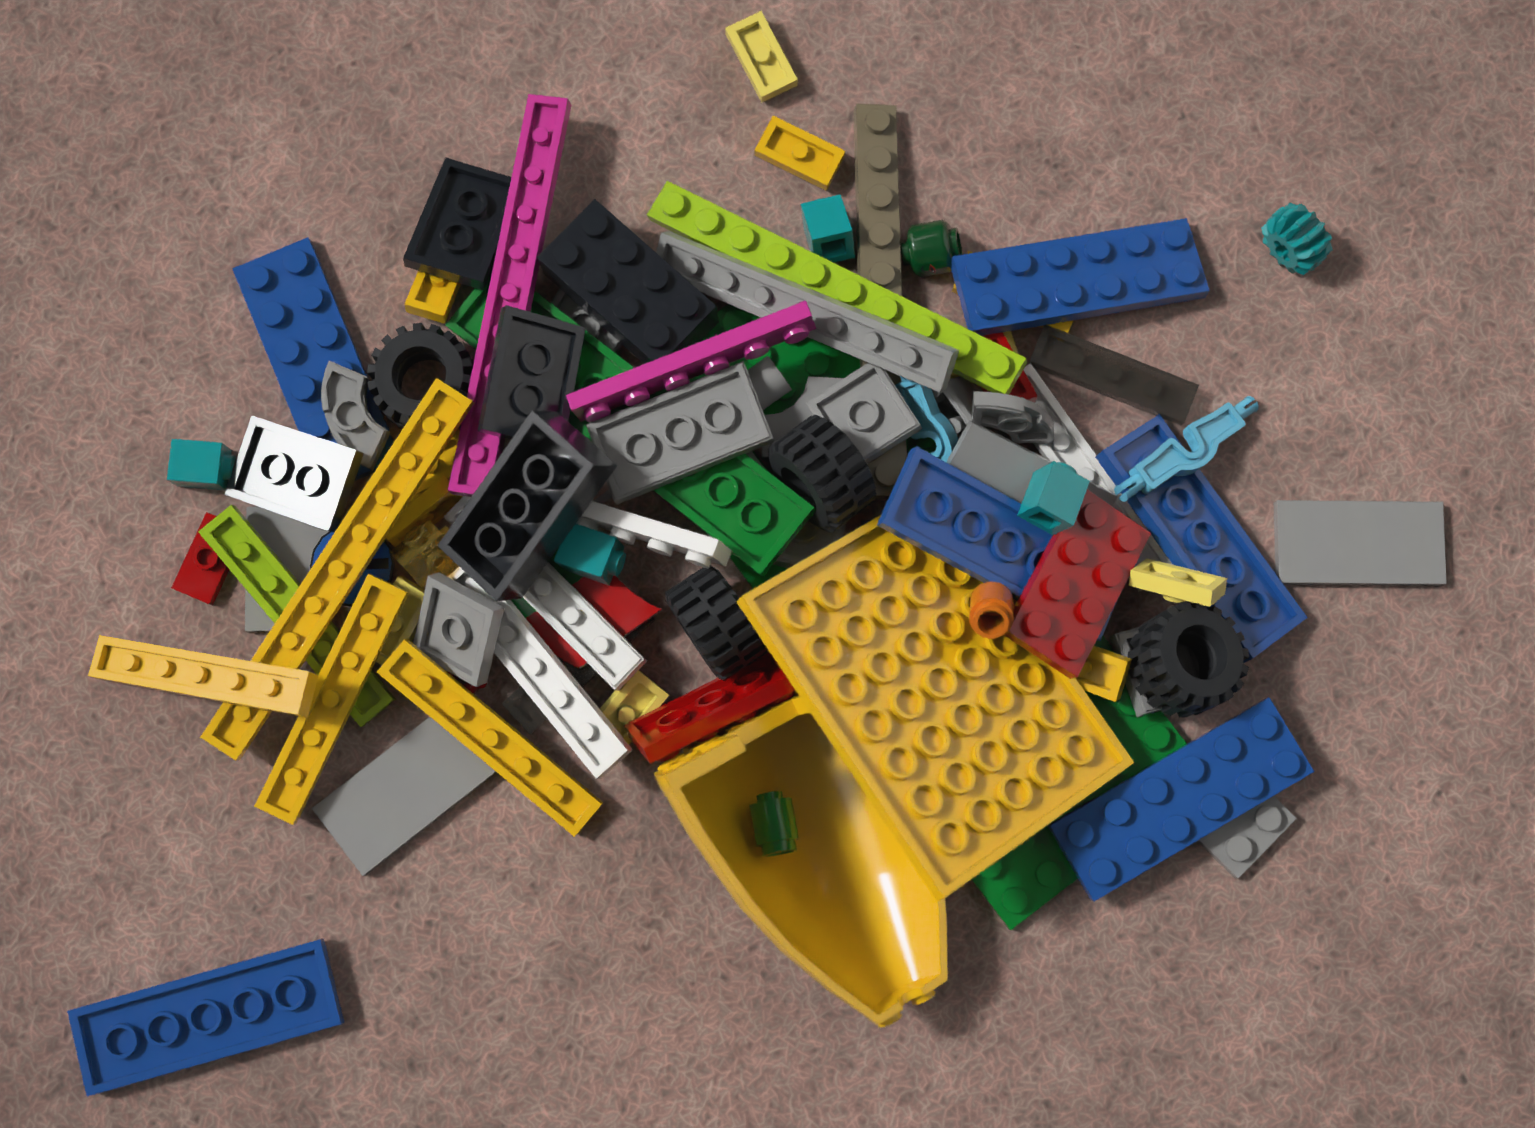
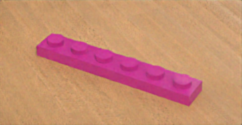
(706, 357)

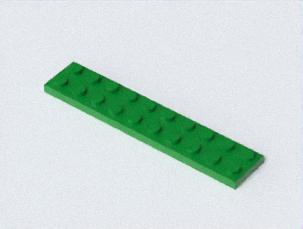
(728, 501)

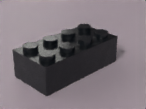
(627, 286)
(526, 505)

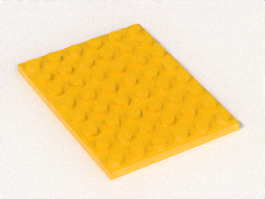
(943, 729)

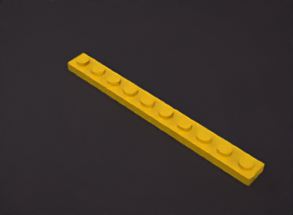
(347, 555)

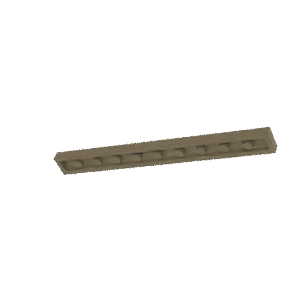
(879, 236)

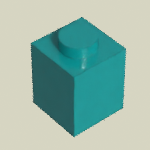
(828, 228)
(200, 464)
(1053, 497)
(591, 554)

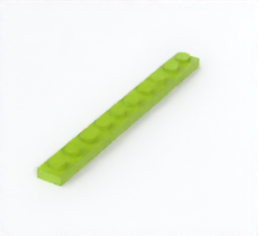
(717, 228)

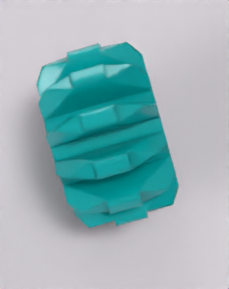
(1297, 238)

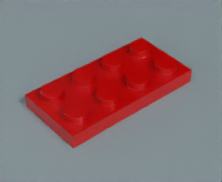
(1077, 585)
(708, 708)

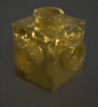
(421, 554)

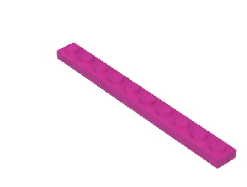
(513, 270)

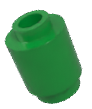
(774, 824)

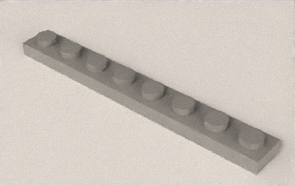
(836, 322)

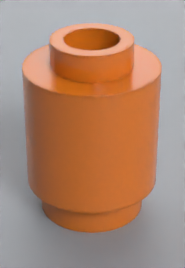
(991, 610)

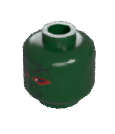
(931, 248)

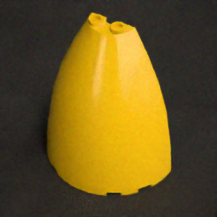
(848, 896)

